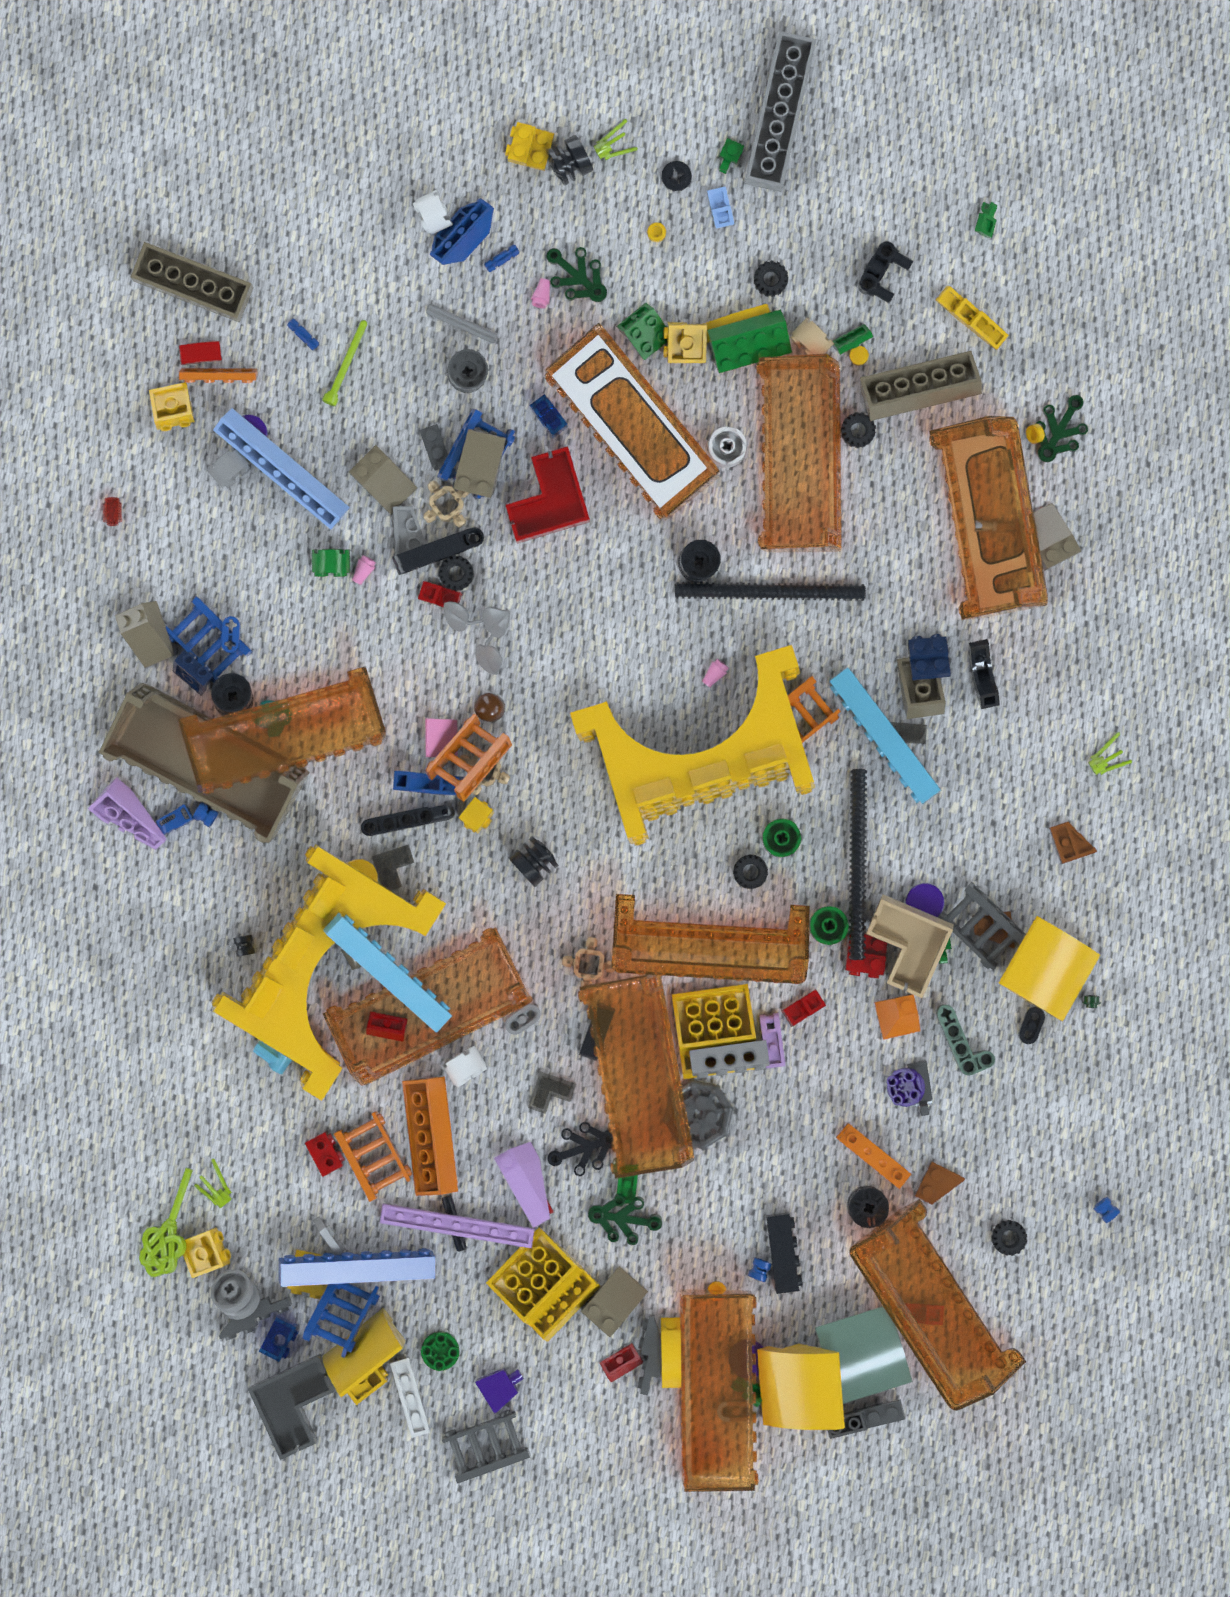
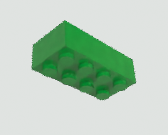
(748, 340)

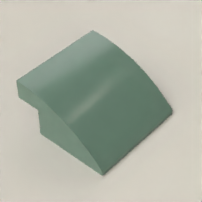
(868, 1353)

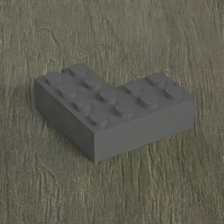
(282, 1401)

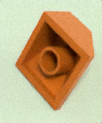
(898, 1016)

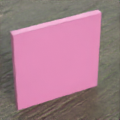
(438, 735)

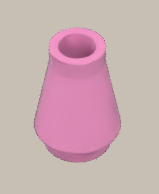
(541, 294)
(363, 569)
(715, 672)

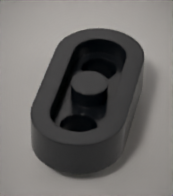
(1031, 1025)

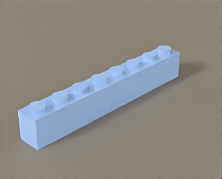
(281, 468)

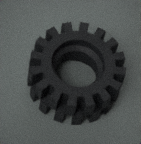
(771, 267)
(858, 441)
(448, 564)
(750, 883)
(1009, 1249)

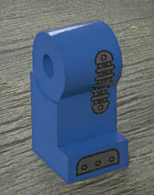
(175, 819)

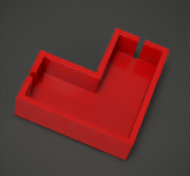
(557, 507)

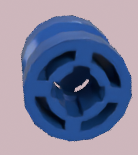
(205, 814)
(1106, 1209)
(759, 1274)

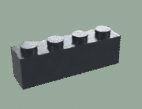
(783, 1254)

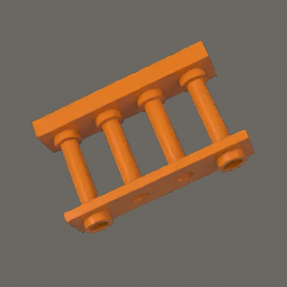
(809, 688)
(476, 773)
(873, 1155)
(362, 1172)

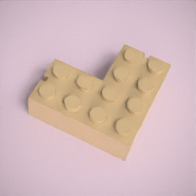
(919, 937)

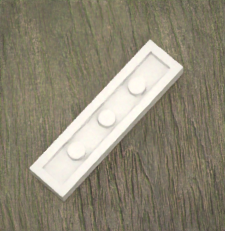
(410, 1397)

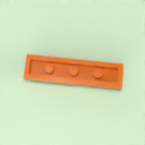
(209, 375)

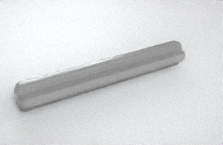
(461, 323)

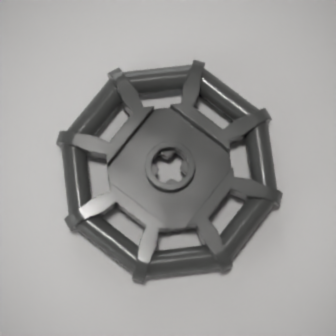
(709, 1114)

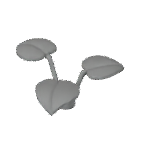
(495, 622)

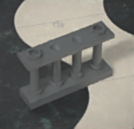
(1001, 920)
(500, 1459)

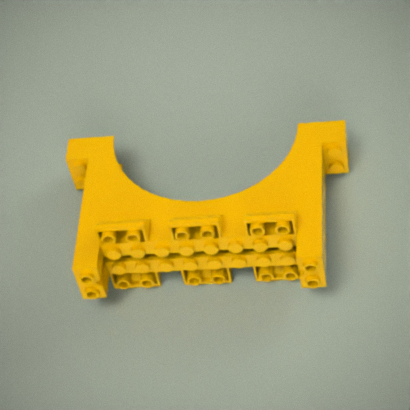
(658, 783)
(276, 1001)

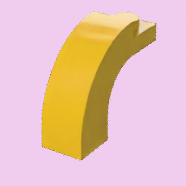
(671, 1352)

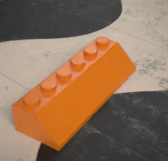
(430, 1136)

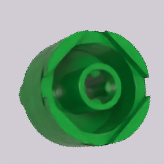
(330, 561)
(784, 848)
(818, 930)

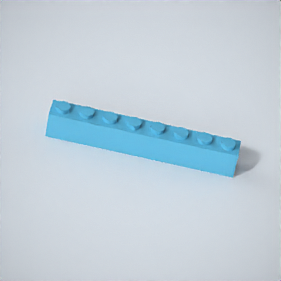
(885, 735)
(387, 972)

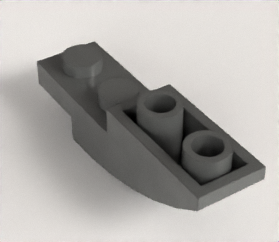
(247, 1324)
(652, 1348)
(870, 1417)

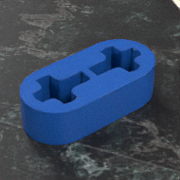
(226, 634)

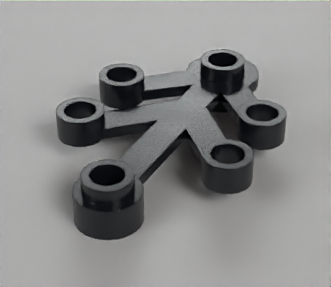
(586, 1147)

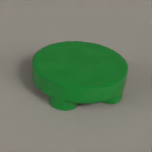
(439, 1351)

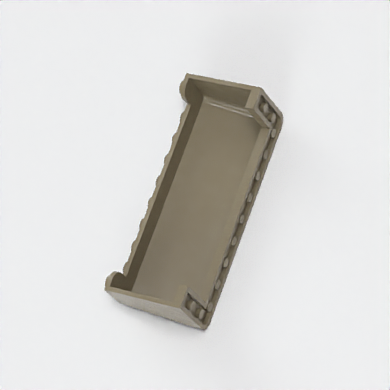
(150, 738)

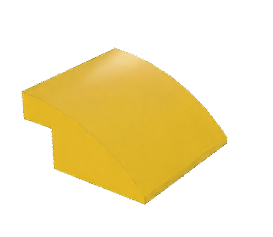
(1049, 968)
(713, 1020)
(543, 1285)
(375, 1345)
(801, 1388)

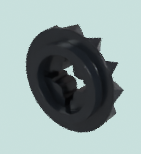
(680, 168)

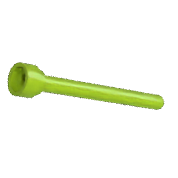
(331, 396)

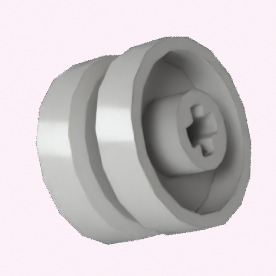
(235, 1294)

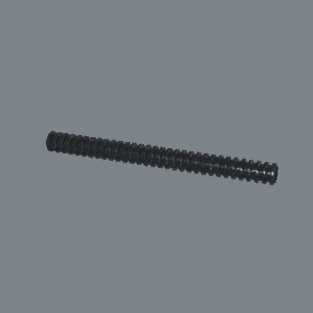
(770, 591)
(857, 864)

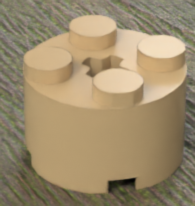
(811, 338)

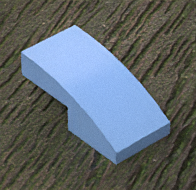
(720, 207)

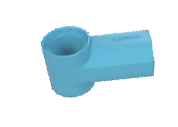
(276, 1060)

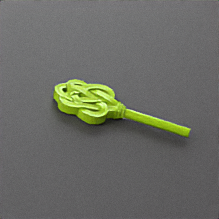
(167, 1244)

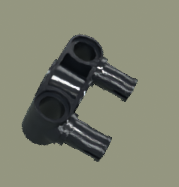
(878, 266)

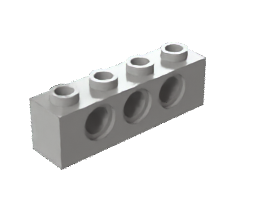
(757, 1048)

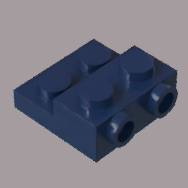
(929, 657)
(192, 672)

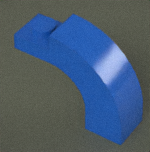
(421, 783)

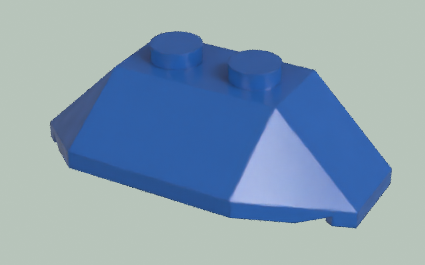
(468, 230)

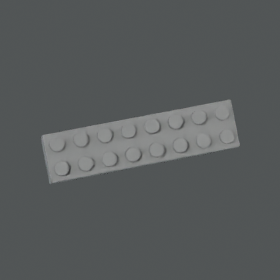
(780, 111)

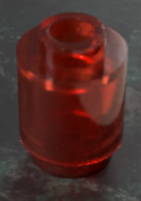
(112, 511)

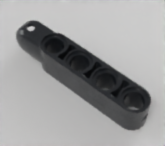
(437, 550)
(436, 816)

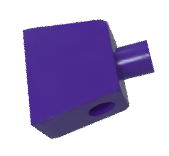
(499, 1387)

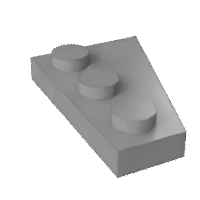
(406, 529)
(328, 1233)

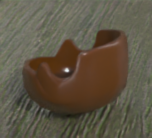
(489, 707)

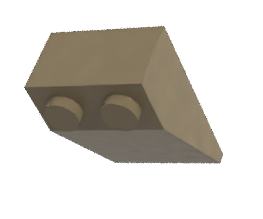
(479, 463)
(382, 479)
(1054, 537)
(145, 633)
(922, 696)
(614, 1301)

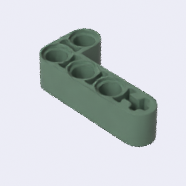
(959, 1038)

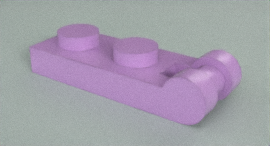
(774, 1040)

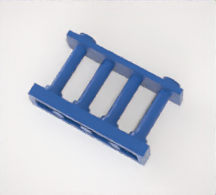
(473, 421)
(212, 622)
(322, 1313)

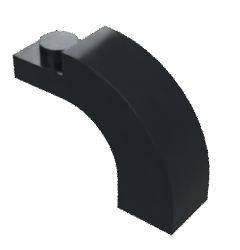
(982, 674)

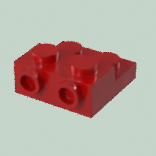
(875, 958)

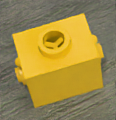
(476, 815)

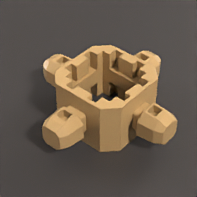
(430, 516)
(502, 777)
(591, 943)

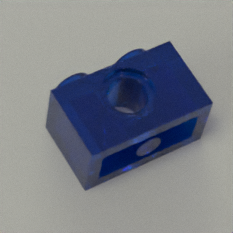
(548, 416)
(271, 1347)

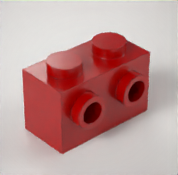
(324, 1153)

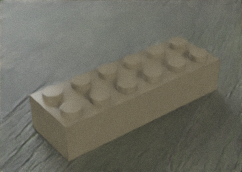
(192, 282)
(920, 385)

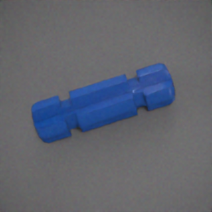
(501, 258)
(303, 334)

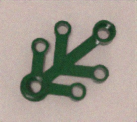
(578, 277)
(1059, 432)
(622, 1218)

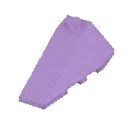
(123, 808)
(524, 1175)

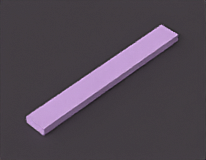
(457, 1225)

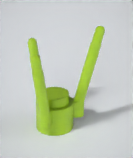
(603, 147)
(1099, 763)
(219, 1197)

